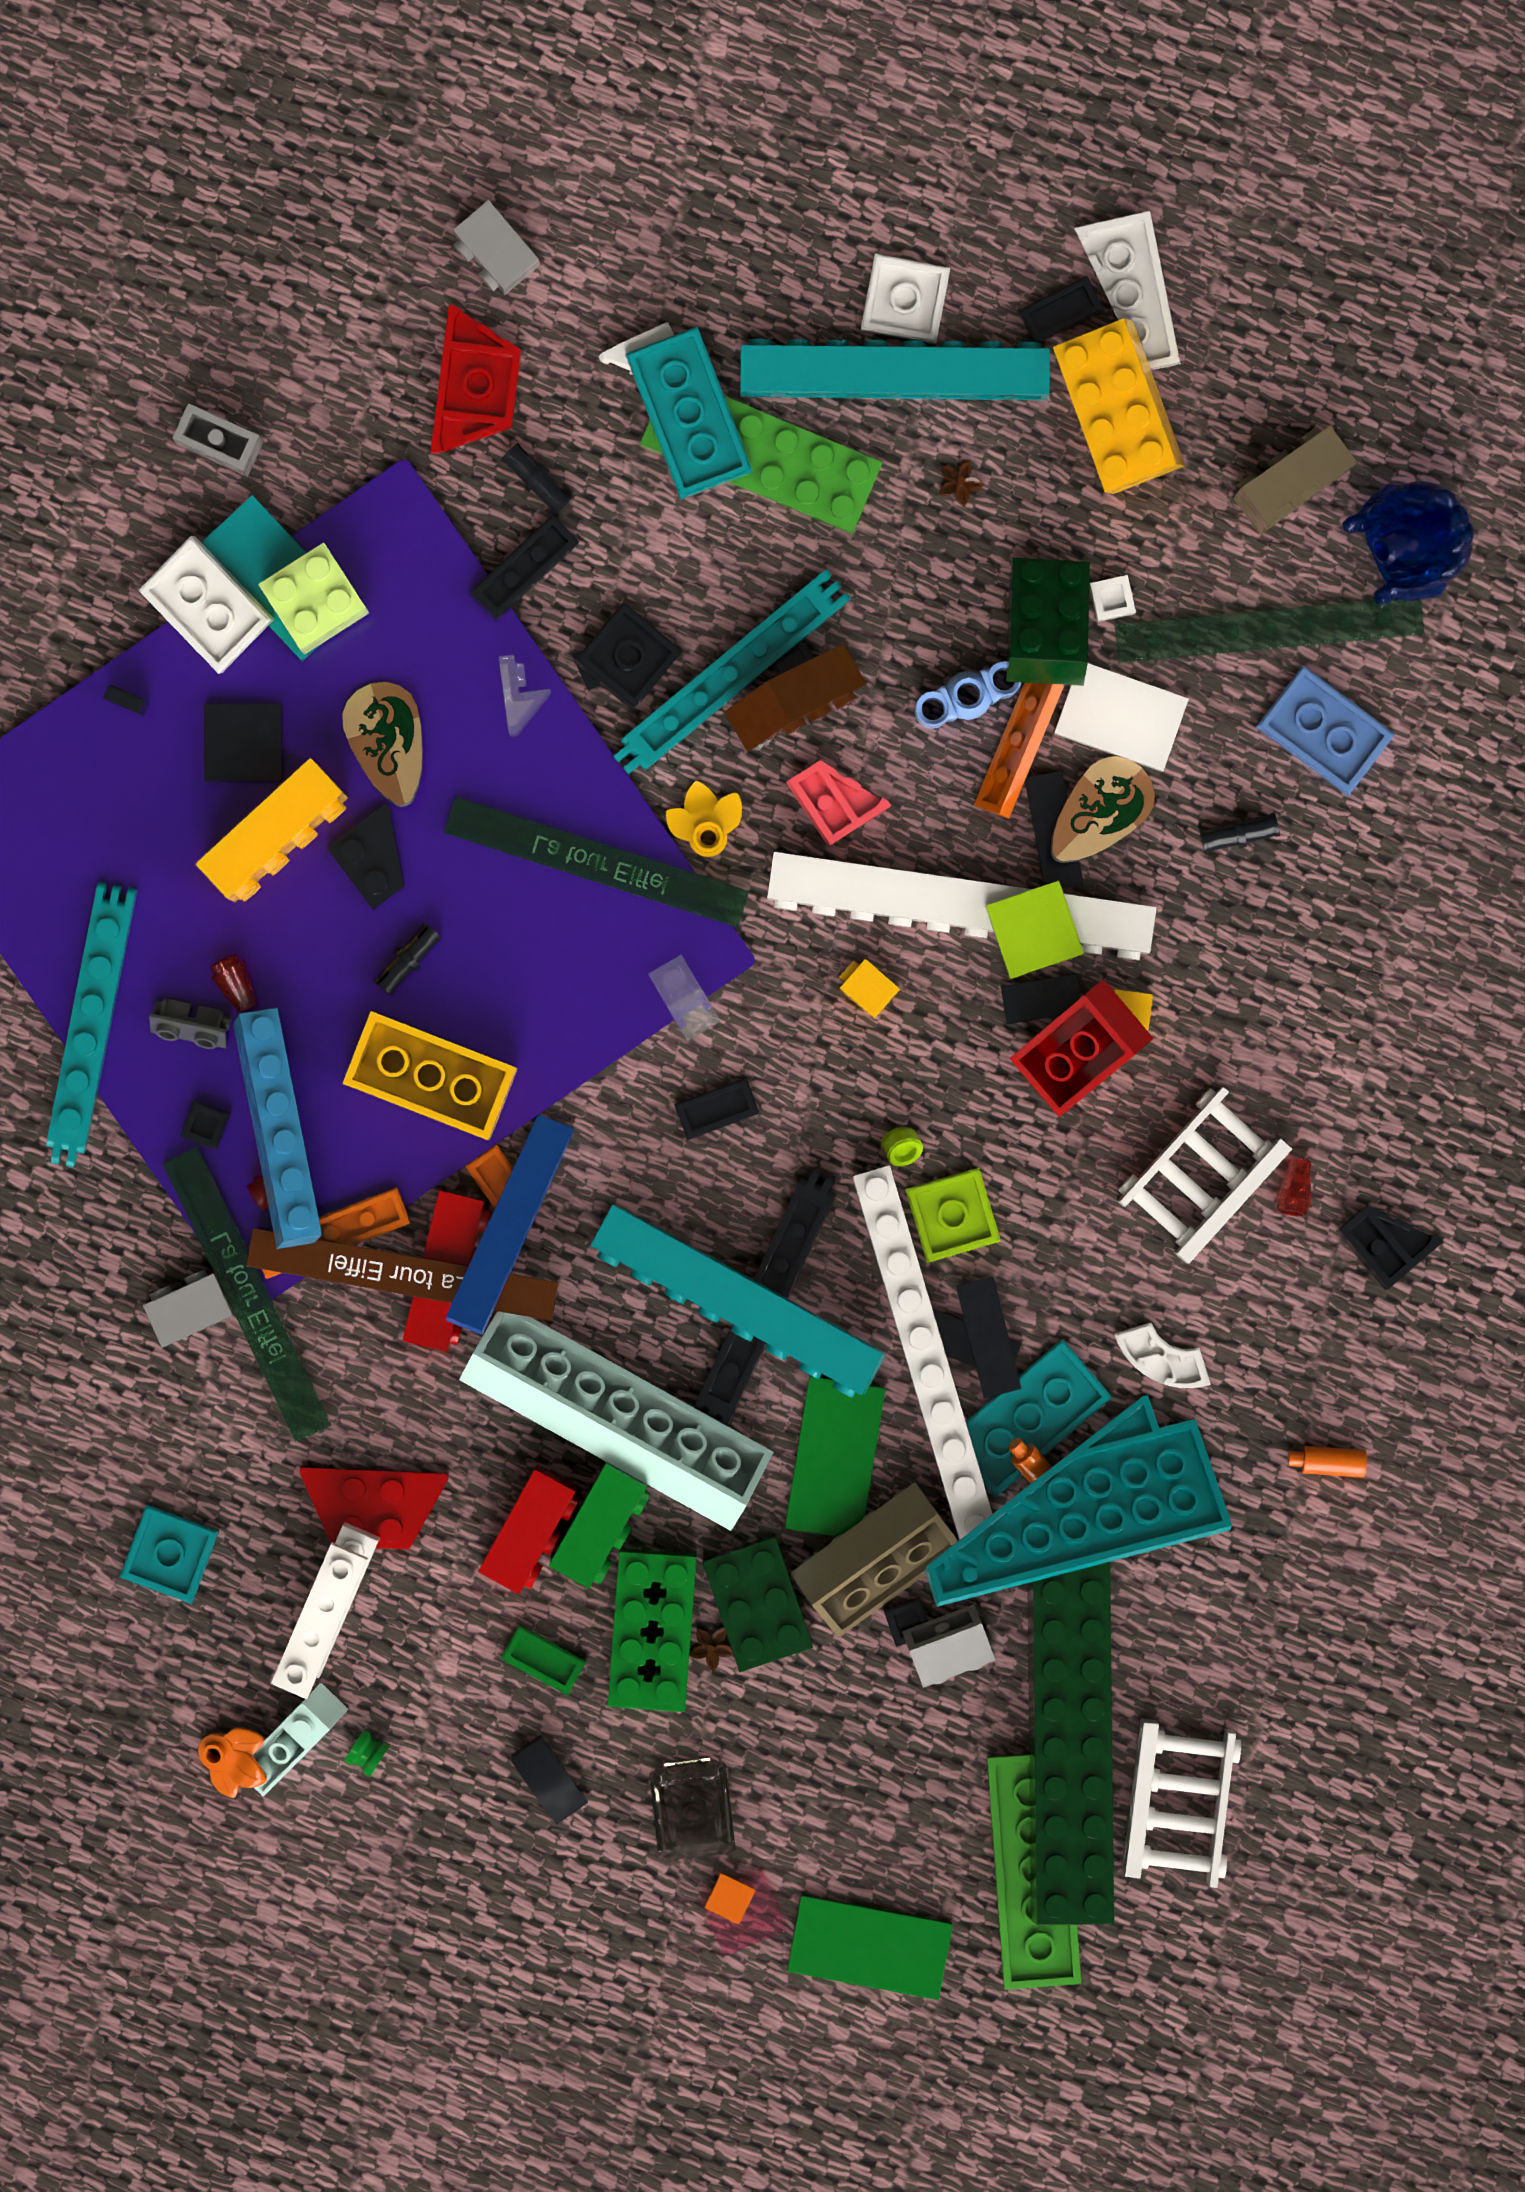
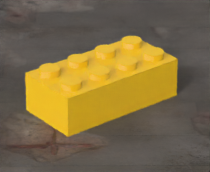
(1119, 406)
(273, 831)
(430, 1075)

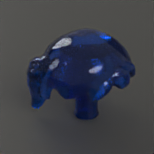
(1416, 539)

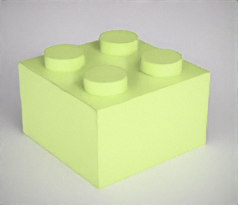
(313, 598)

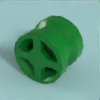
(366, 1753)

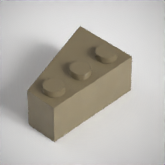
(1293, 478)

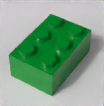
(600, 1526)

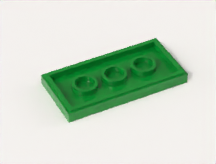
(834, 1458)
(870, 1947)

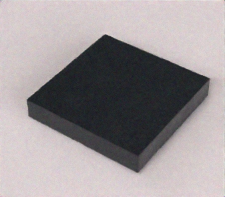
(628, 656)
(243, 743)

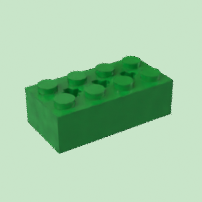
(634, 1610)

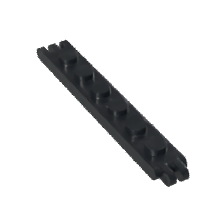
(779, 1273)

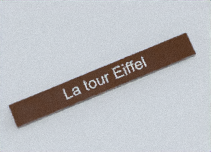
(394, 1273)

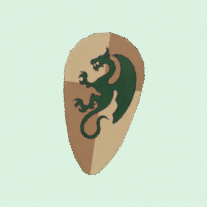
(386, 739)
(1102, 809)

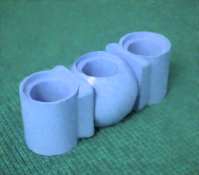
(953, 708)

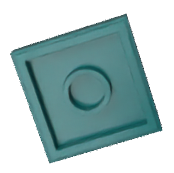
(169, 1553)

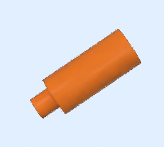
(1028, 1460)
(1329, 1461)

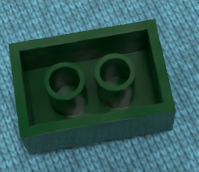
(1048, 621)
(757, 1603)

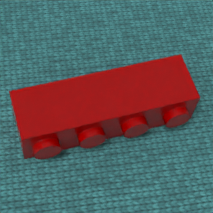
(449, 1240)

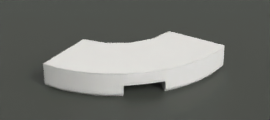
(1160, 1360)

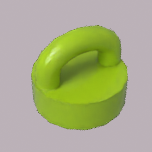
(902, 1146)

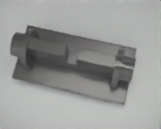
(206, 1030)

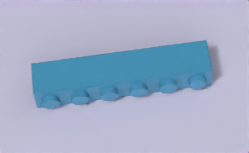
(277, 1128)

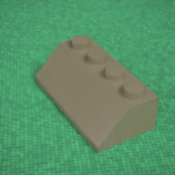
(874, 1560)

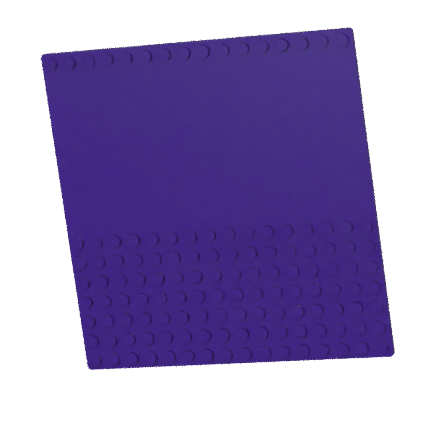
(527, 957)

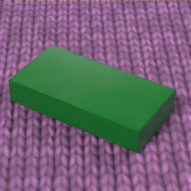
(543, 1659)

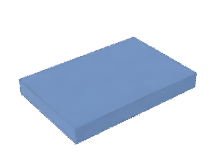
(1325, 730)

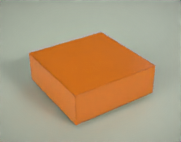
(730, 1898)

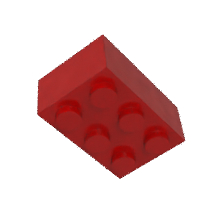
(1081, 1048)
(530, 1530)

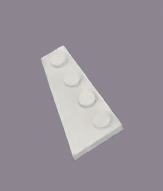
(1133, 280)

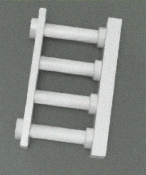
(1240, 1182)
(325, 1610)
(1149, 1779)

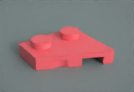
(834, 802)

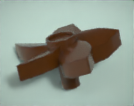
(959, 483)
(711, 1647)

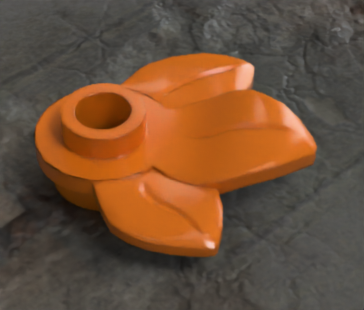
(236, 1764)

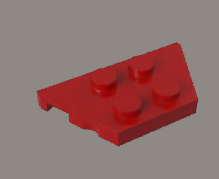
(474, 384)
(374, 1500)

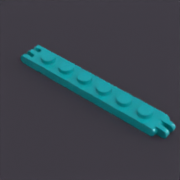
(731, 673)
(90, 1023)

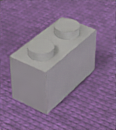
(495, 248)
(217, 440)
(187, 1309)
(948, 1646)

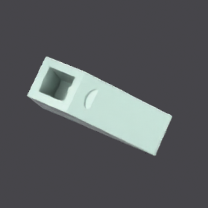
(298, 1734)

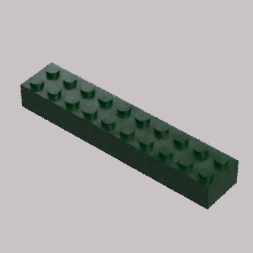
(1071, 1748)

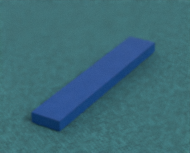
(509, 1224)

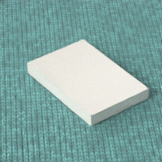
(206, 604)
(1122, 717)

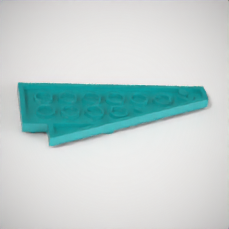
(1103, 1502)

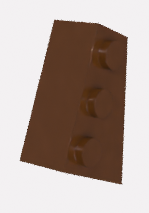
(795, 696)

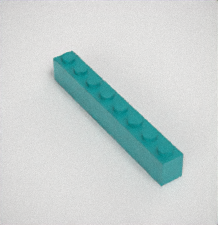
(895, 372)
(739, 1300)

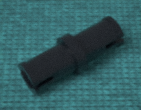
(536, 478)
(1239, 832)
(407, 959)

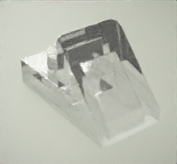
(519, 706)
(684, 997)

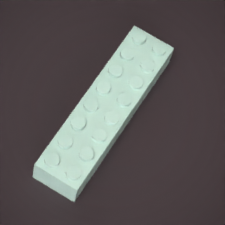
(617, 1416)

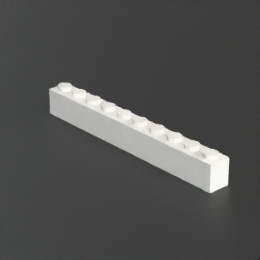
(943, 902)
(923, 1349)

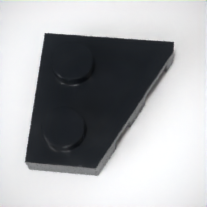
(371, 857)
(1386, 1244)

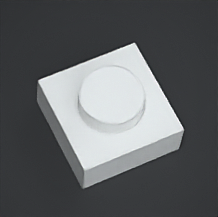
(1112, 598)

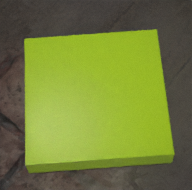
(1034, 929)
(952, 1215)

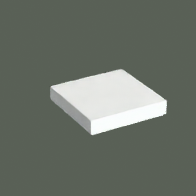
(905, 299)

